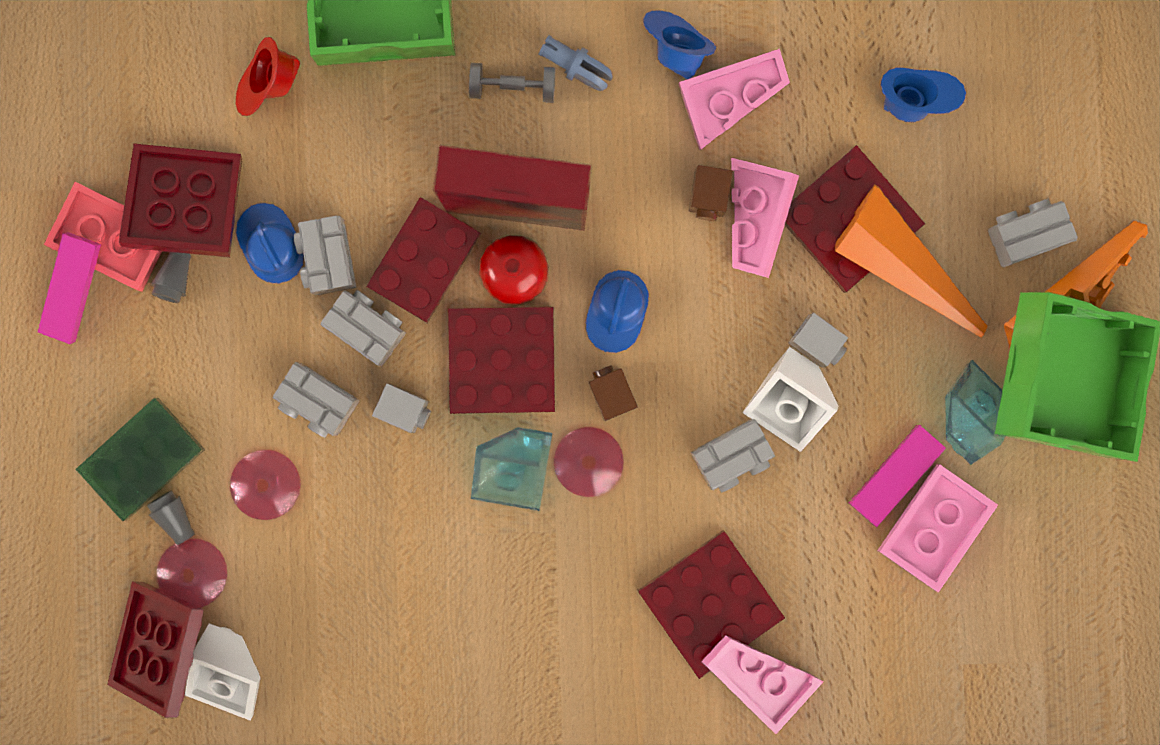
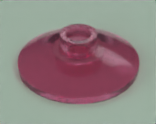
(569, 462)
(282, 481)
(208, 569)

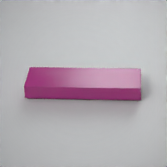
(69, 288)
(897, 475)

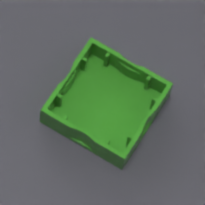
(379, 30)
(1078, 376)

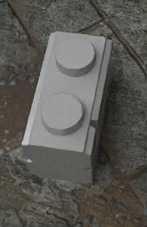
(1032, 233)
(325, 255)
(363, 327)
(315, 399)
(733, 455)

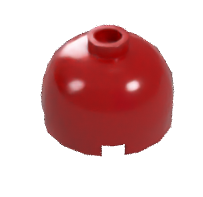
(514, 269)

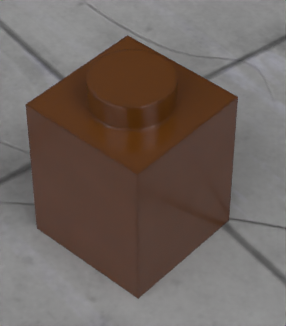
(710, 192)
(612, 392)

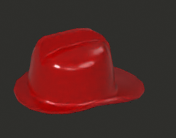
(267, 76)

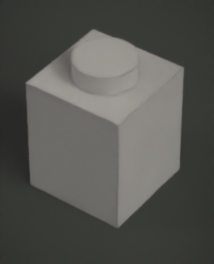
(819, 341)
(402, 409)

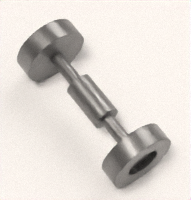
(511, 82)

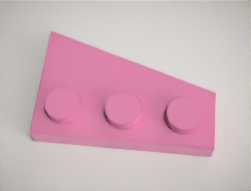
(729, 93)
(761, 209)
(761, 681)

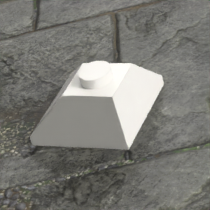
(793, 400)
(223, 672)

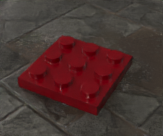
(181, 200)
(829, 205)
(501, 360)
(709, 598)
(155, 649)

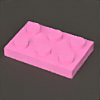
(937, 527)

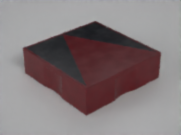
(512, 187)

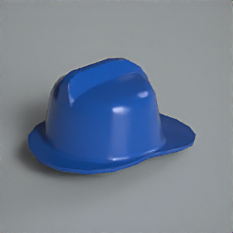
(678, 42)
(917, 93)
(269, 243)
(617, 311)

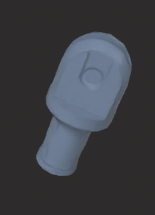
(575, 62)

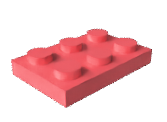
(100, 221)

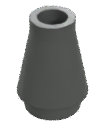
(172, 278)
(171, 517)

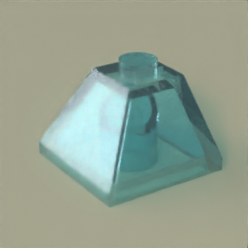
(973, 414)
(512, 468)

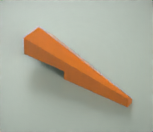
(891, 250)
(1093, 276)

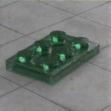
(140, 459)

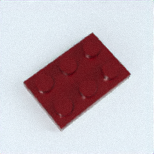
(423, 260)

